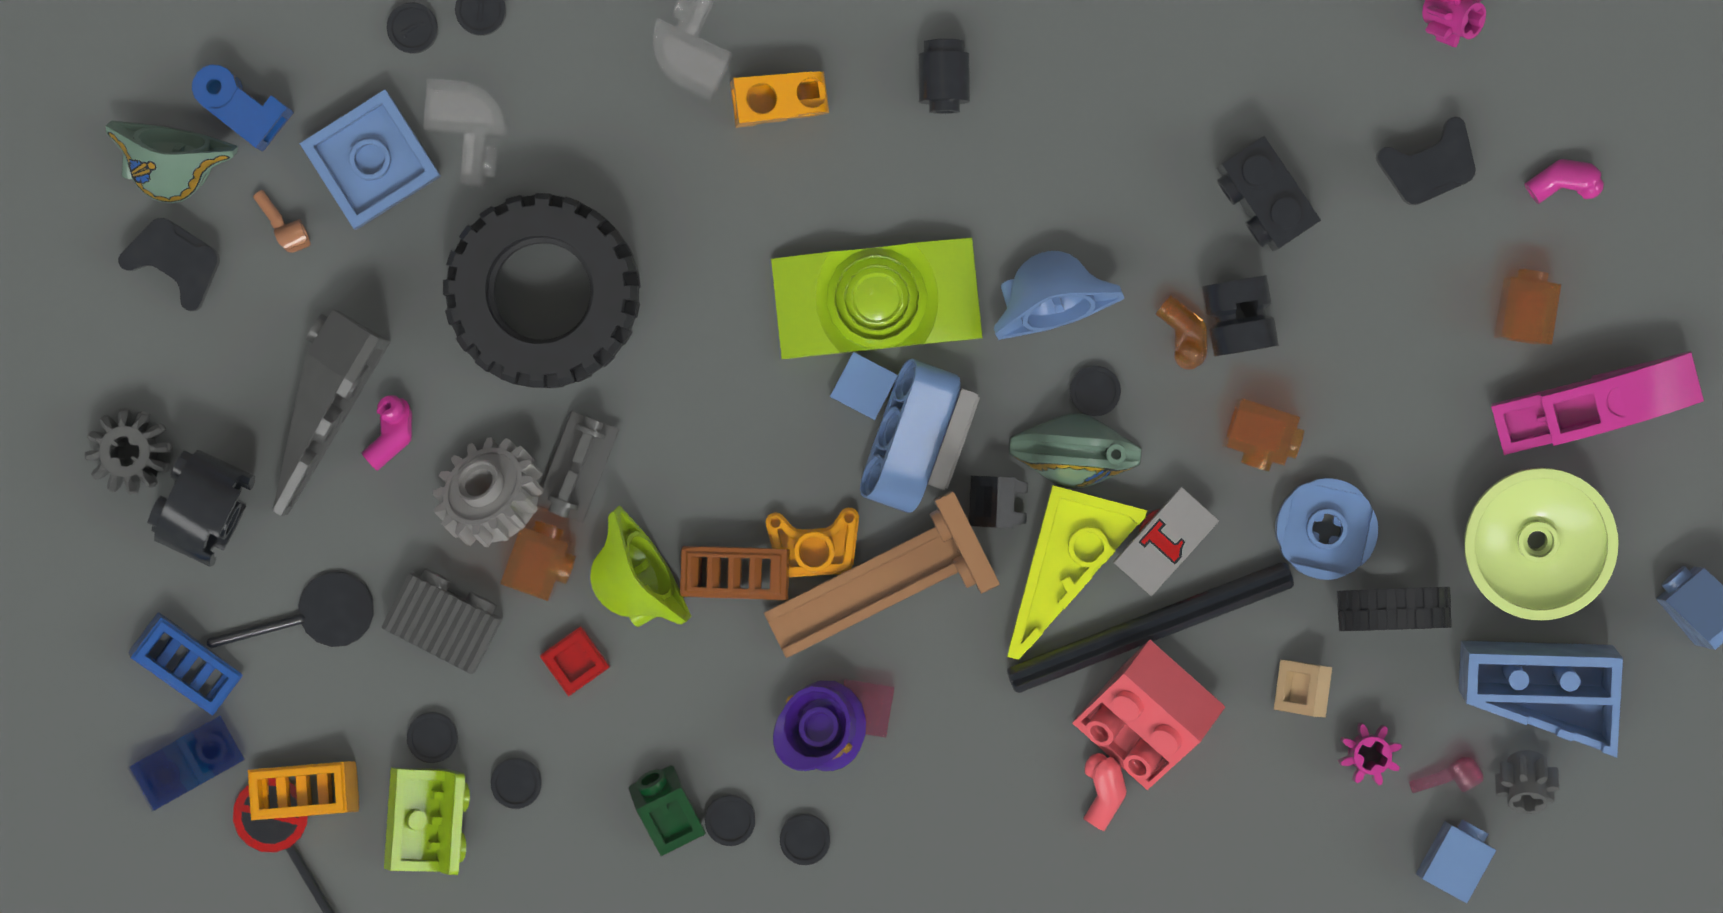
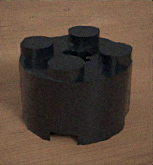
(201, 506)

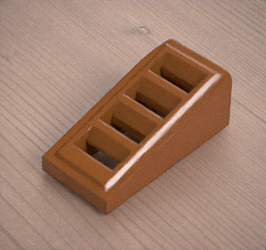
(692, 572)

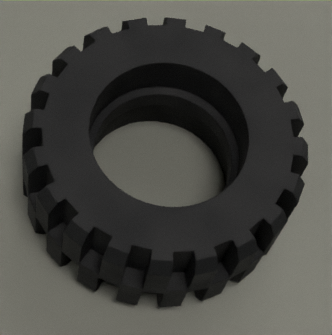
(473, 278)

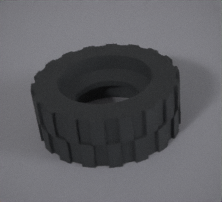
(1394, 609)

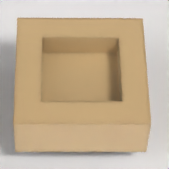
(1303, 688)

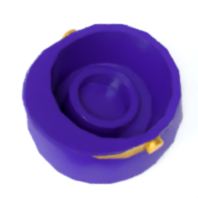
(820, 728)

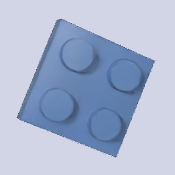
(370, 159)

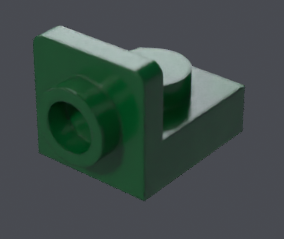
(665, 809)

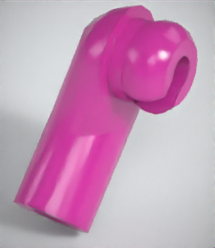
(1567, 174)
(395, 431)

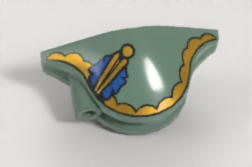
(166, 160)
(1075, 451)

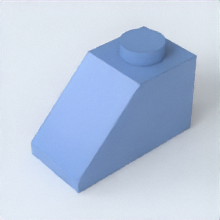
(1695, 604)

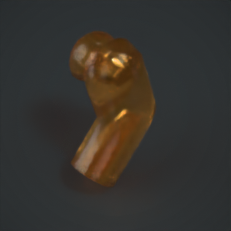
(1190, 333)

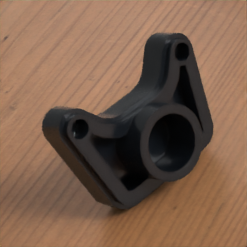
(1432, 170)
(178, 256)

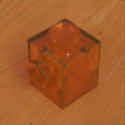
(1263, 435)
(539, 561)

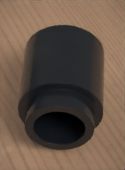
(944, 75)

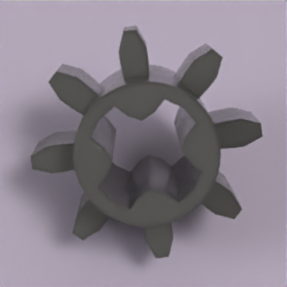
(1527, 781)

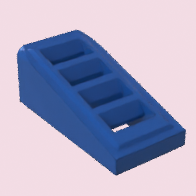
(140, 653)

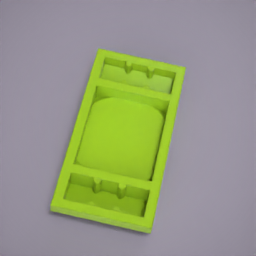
(876, 298)

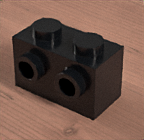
(1267, 195)

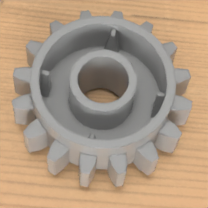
(489, 493)

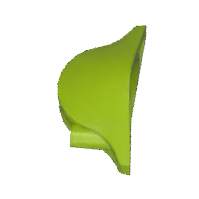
(633, 575)

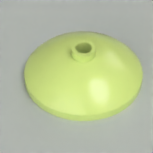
(1570, 564)

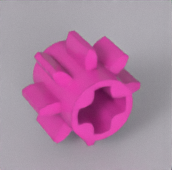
(1454, 19)
(1382, 747)

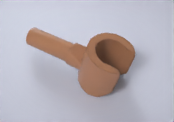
(291, 235)

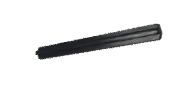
(1150, 627)

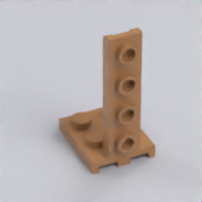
(885, 580)

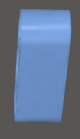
(910, 435)

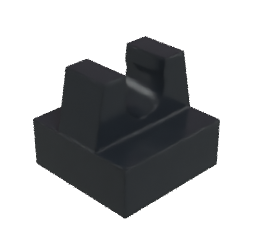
(994, 501)

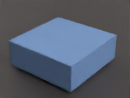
(863, 386)

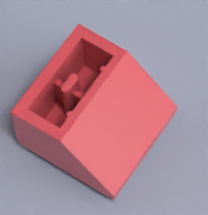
(1149, 715)

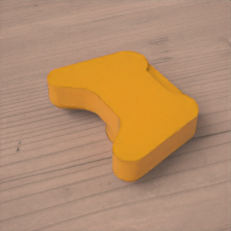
(817, 549)

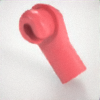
(1109, 787)

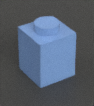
(1457, 859)

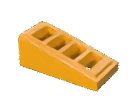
(345, 790)

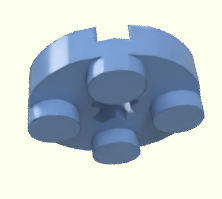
(1349, 511)

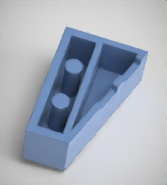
(1548, 686)

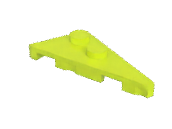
(1072, 544)

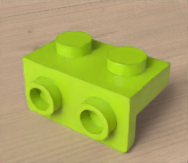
(426, 820)

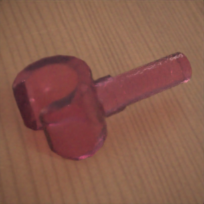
(1463, 771)

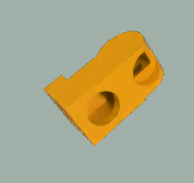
(778, 97)

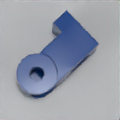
(224, 97)

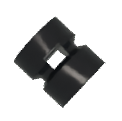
(1241, 334)

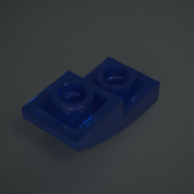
(186, 763)

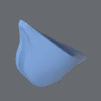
(1052, 293)

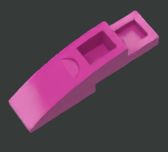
(1598, 404)

